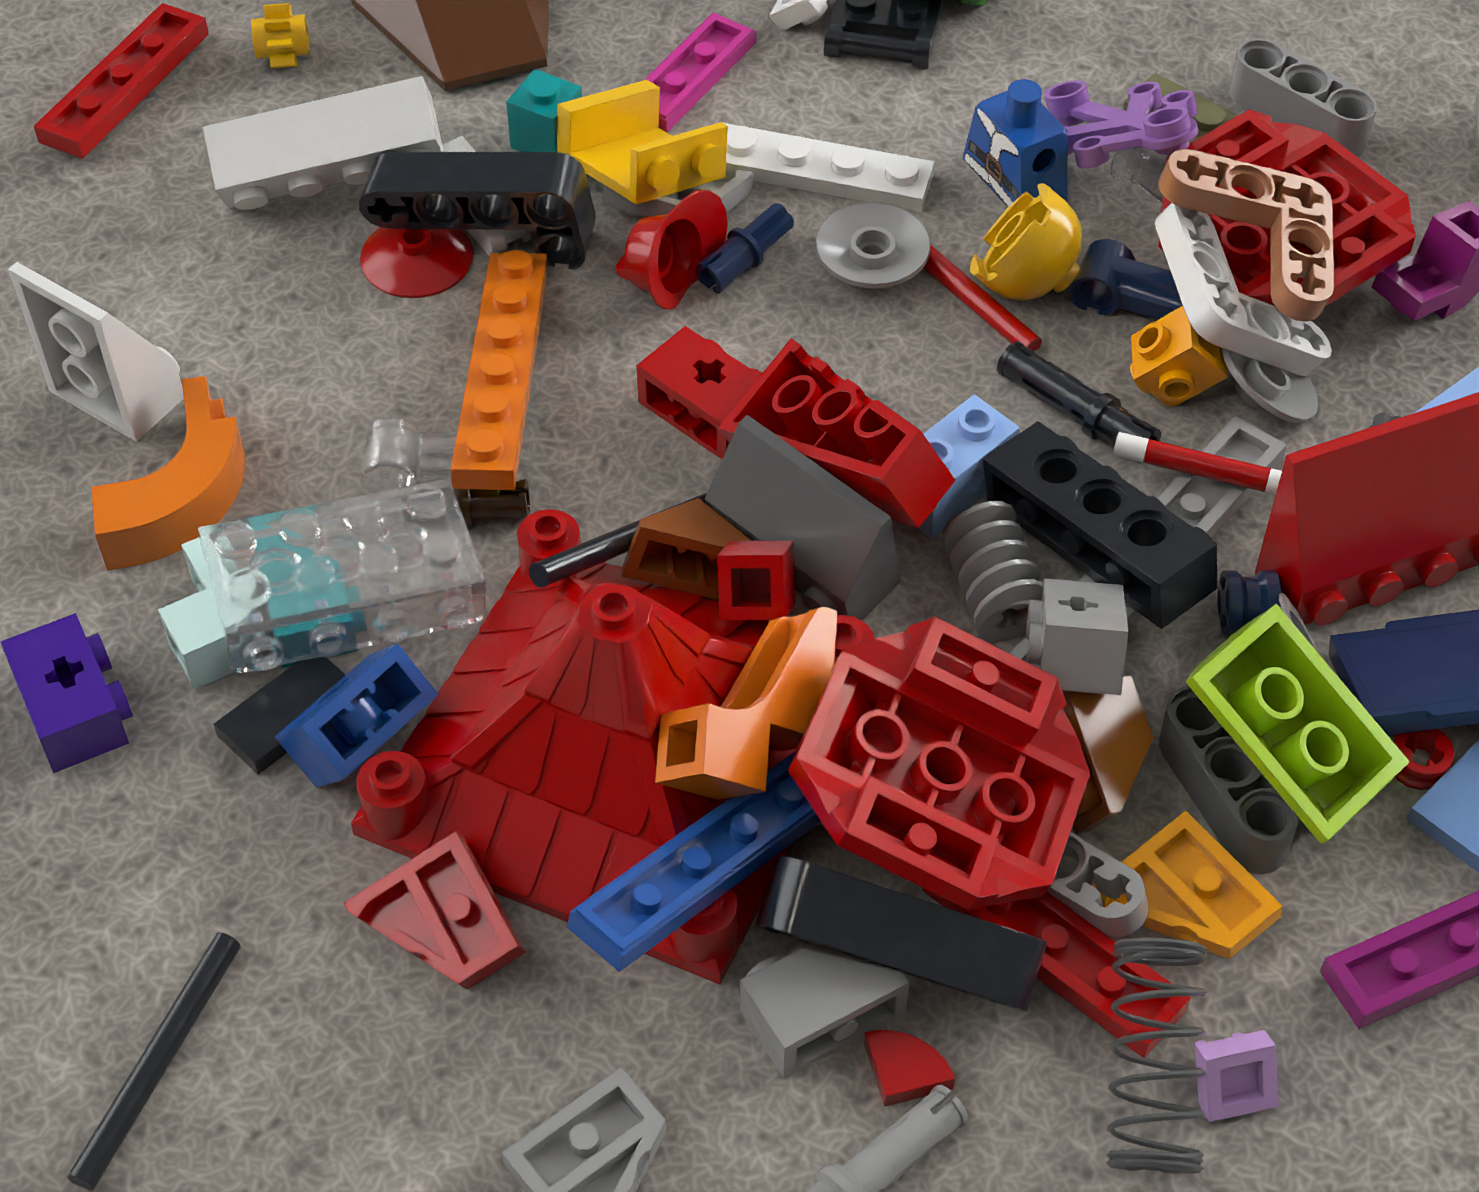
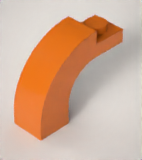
(163, 510)

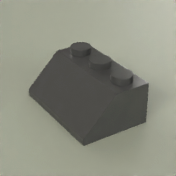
(839, 537)

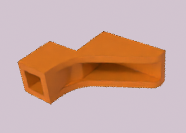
(726, 747)

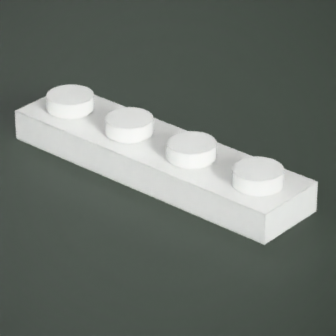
(829, 167)

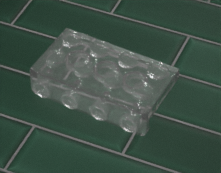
(343, 575)

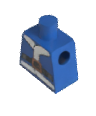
(1017, 144)

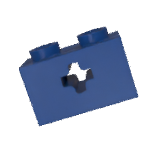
(356, 716)

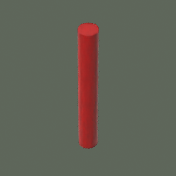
(980, 301)

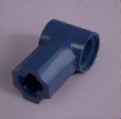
(1114, 280)

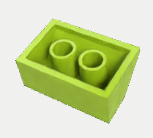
(1297, 722)

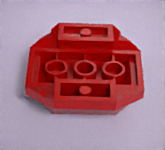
(1367, 210)
(976, 723)

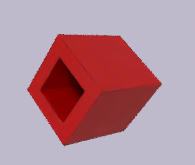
(756, 580)

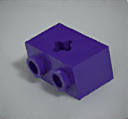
(66, 692)

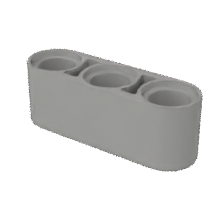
(1301, 93)

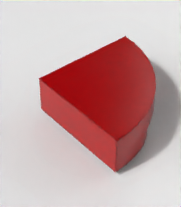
(905, 1066)

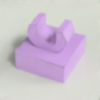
(1237, 1075)

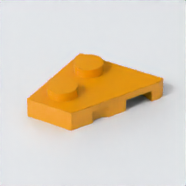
(1199, 890)

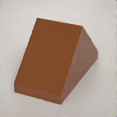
(680, 548)

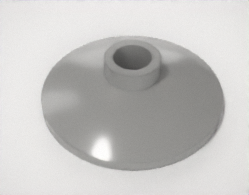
(872, 245)
(1272, 388)

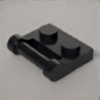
(884, 29)

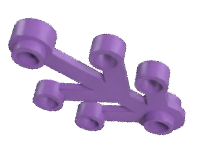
(1118, 129)

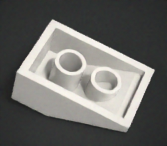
(96, 358)

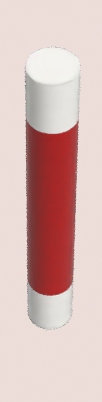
(1197, 463)

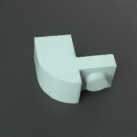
(195, 626)

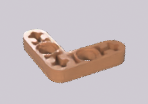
(1297, 214)

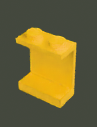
(625, 150)

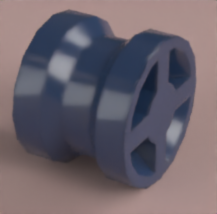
(1245, 597)

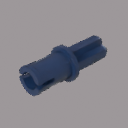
(744, 248)

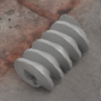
(993, 569)

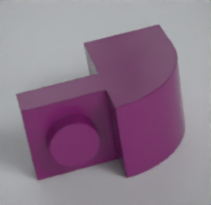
(1441, 272)

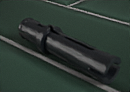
(1096, 412)

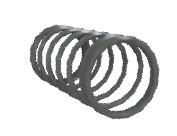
(1164, 953)

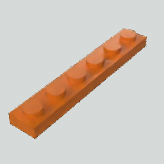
(500, 373)

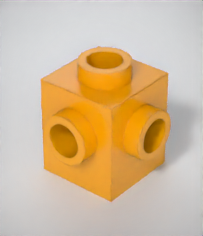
(1175, 360)

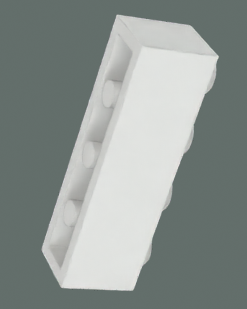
(318, 142)

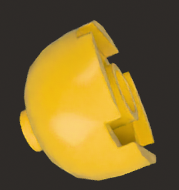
(1031, 248)

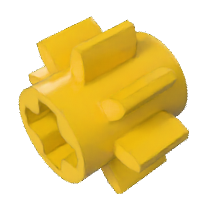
(280, 35)

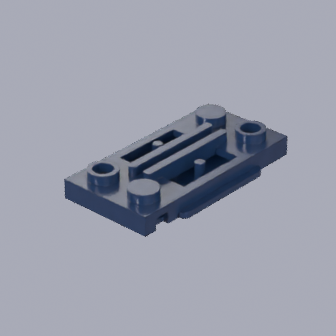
(1414, 671)

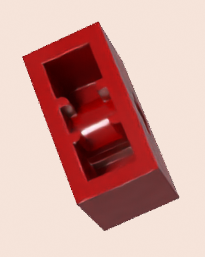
(694, 386)

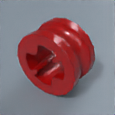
(1440, 759)

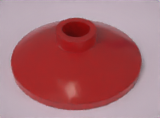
(416, 260)

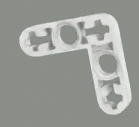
(1219, 309)

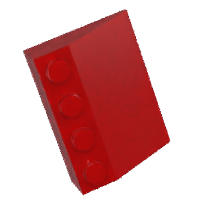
(1377, 512)

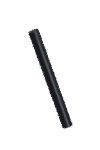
(586, 554)
(153, 1062)

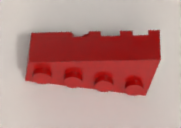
(846, 434)

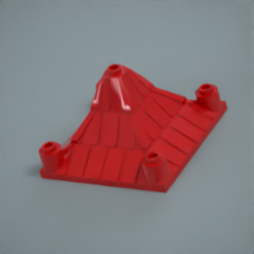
(554, 739)

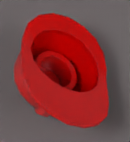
(667, 247)

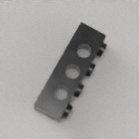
(1103, 523)

